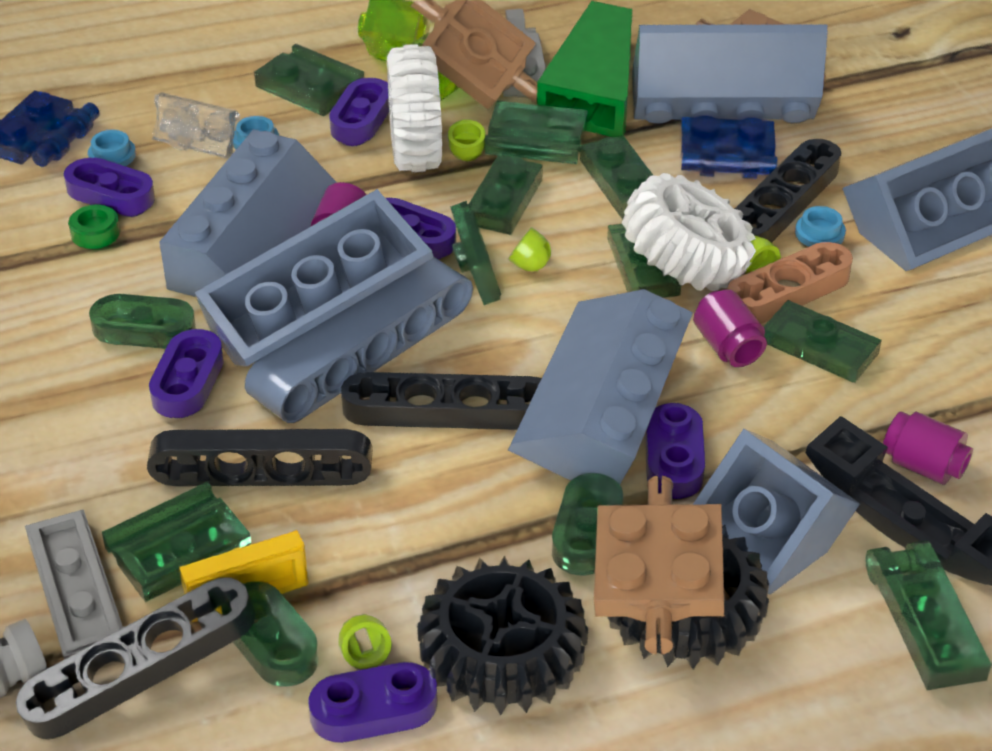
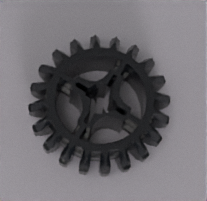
(502, 635)
(714, 635)

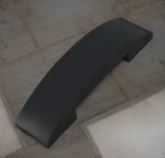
(897, 505)

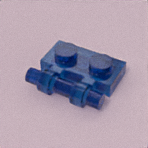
(44, 128)
(727, 146)

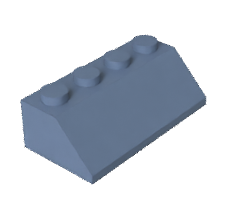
(729, 71)
(928, 202)
(245, 210)
(310, 278)
(602, 385)

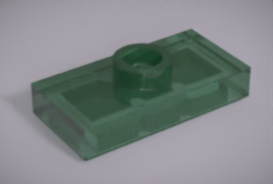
(472, 253)
(634, 267)
(821, 341)

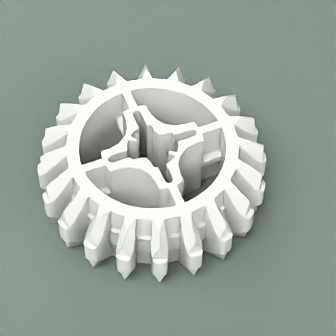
(414, 108)
(688, 232)

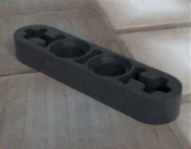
(790, 197)
(448, 394)
(259, 450)
(142, 665)

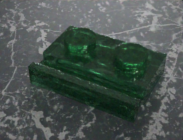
(306, 79)
(536, 132)
(173, 535)

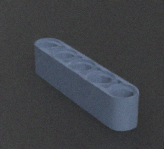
(357, 340)

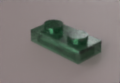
(506, 193)

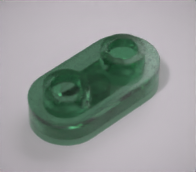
(140, 320)
(577, 521)
(277, 637)

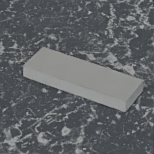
(73, 581)

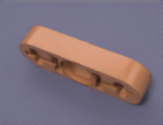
(816, 268)

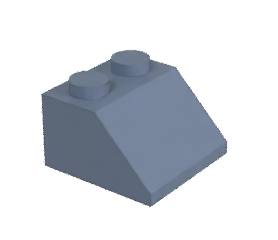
(777, 506)

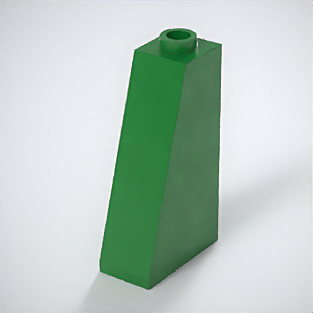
(593, 69)

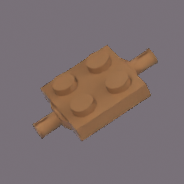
(478, 49)
(659, 562)

